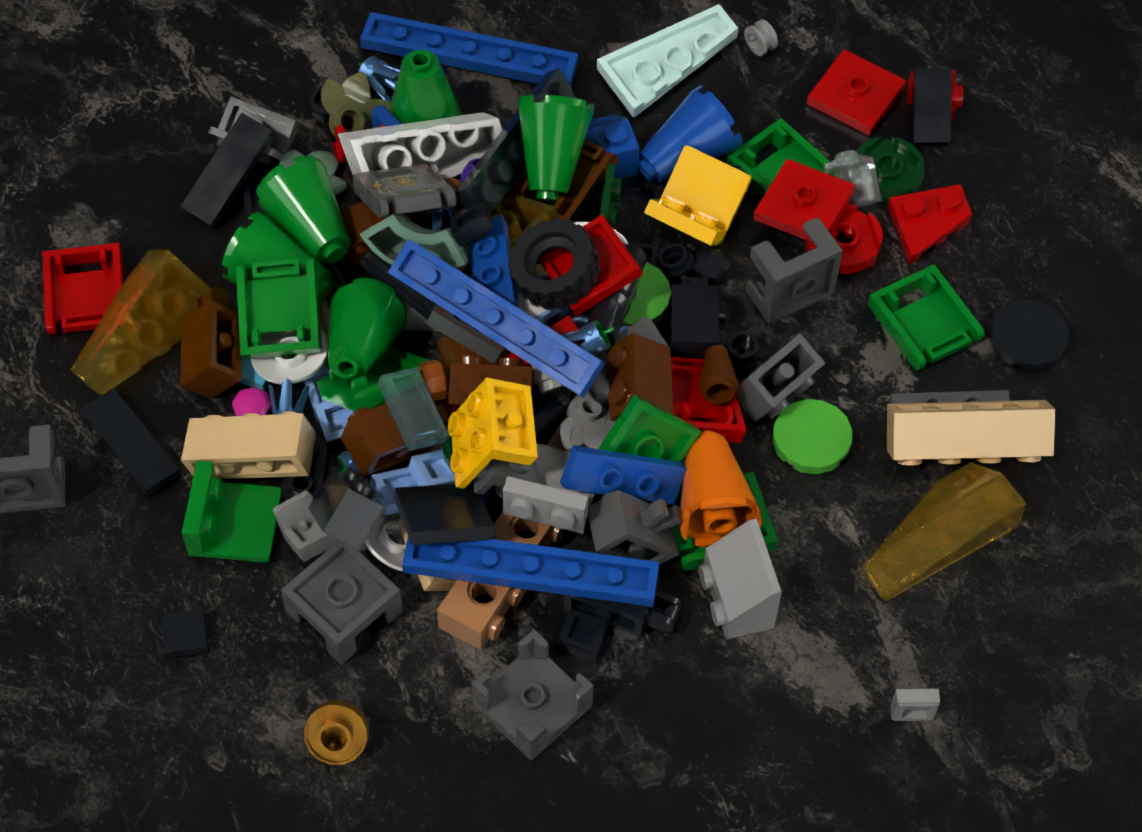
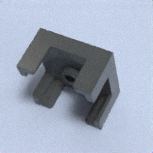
(797, 281)
(35, 478)
(341, 597)
(532, 697)

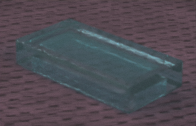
(413, 409)

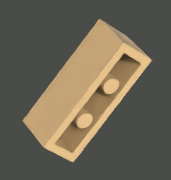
(251, 445)

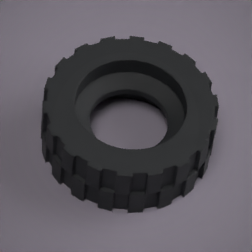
(543, 239)

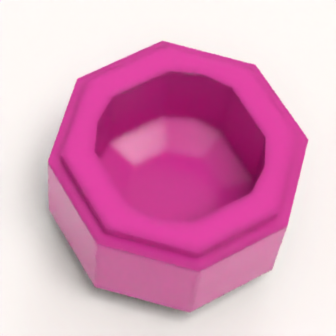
(252, 401)

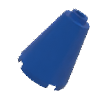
(698, 123)

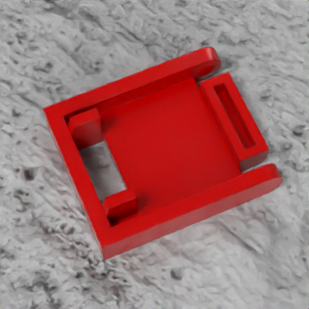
(83, 297)
(694, 408)

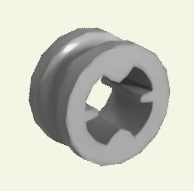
(761, 37)

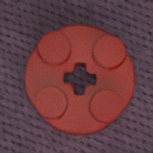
(866, 241)

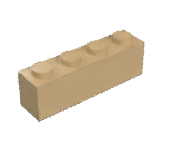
(970, 431)

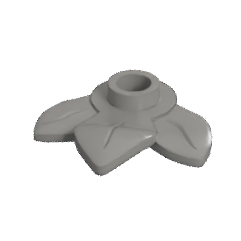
(586, 423)

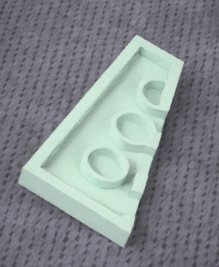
(662, 60)

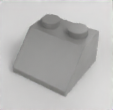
(741, 582)

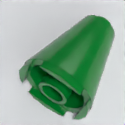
(422, 90)
(553, 142)
(306, 207)
(268, 241)
(363, 326)

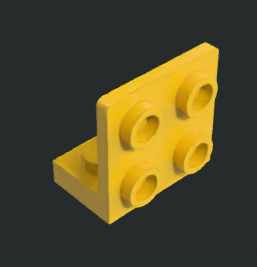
(701, 196)
(492, 425)

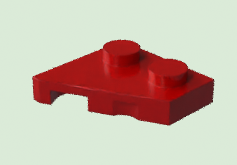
(928, 218)

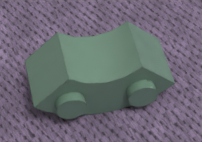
(392, 233)

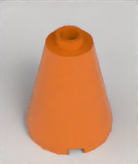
(714, 492)

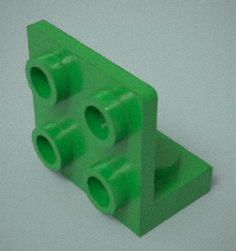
(229, 518)

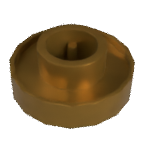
(336, 732)

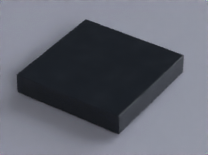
(443, 514)

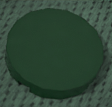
(896, 164)

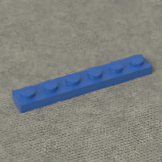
(466, 49)
(496, 318)
(537, 569)

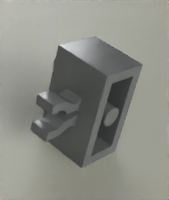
(634, 527)

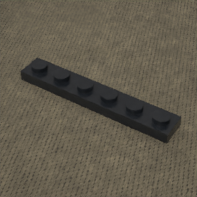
(505, 156)

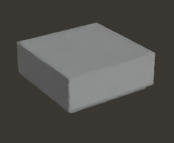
(914, 704)

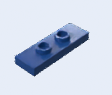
(490, 262)
(611, 471)

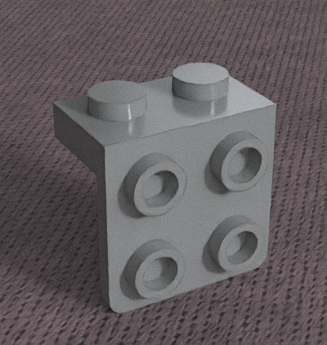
(548, 500)

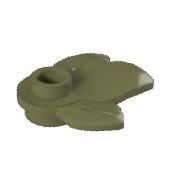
(350, 101)

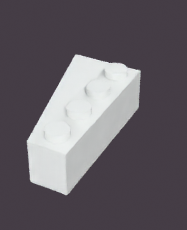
(439, 143)

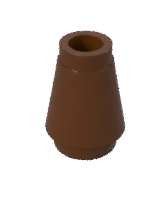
(717, 378)

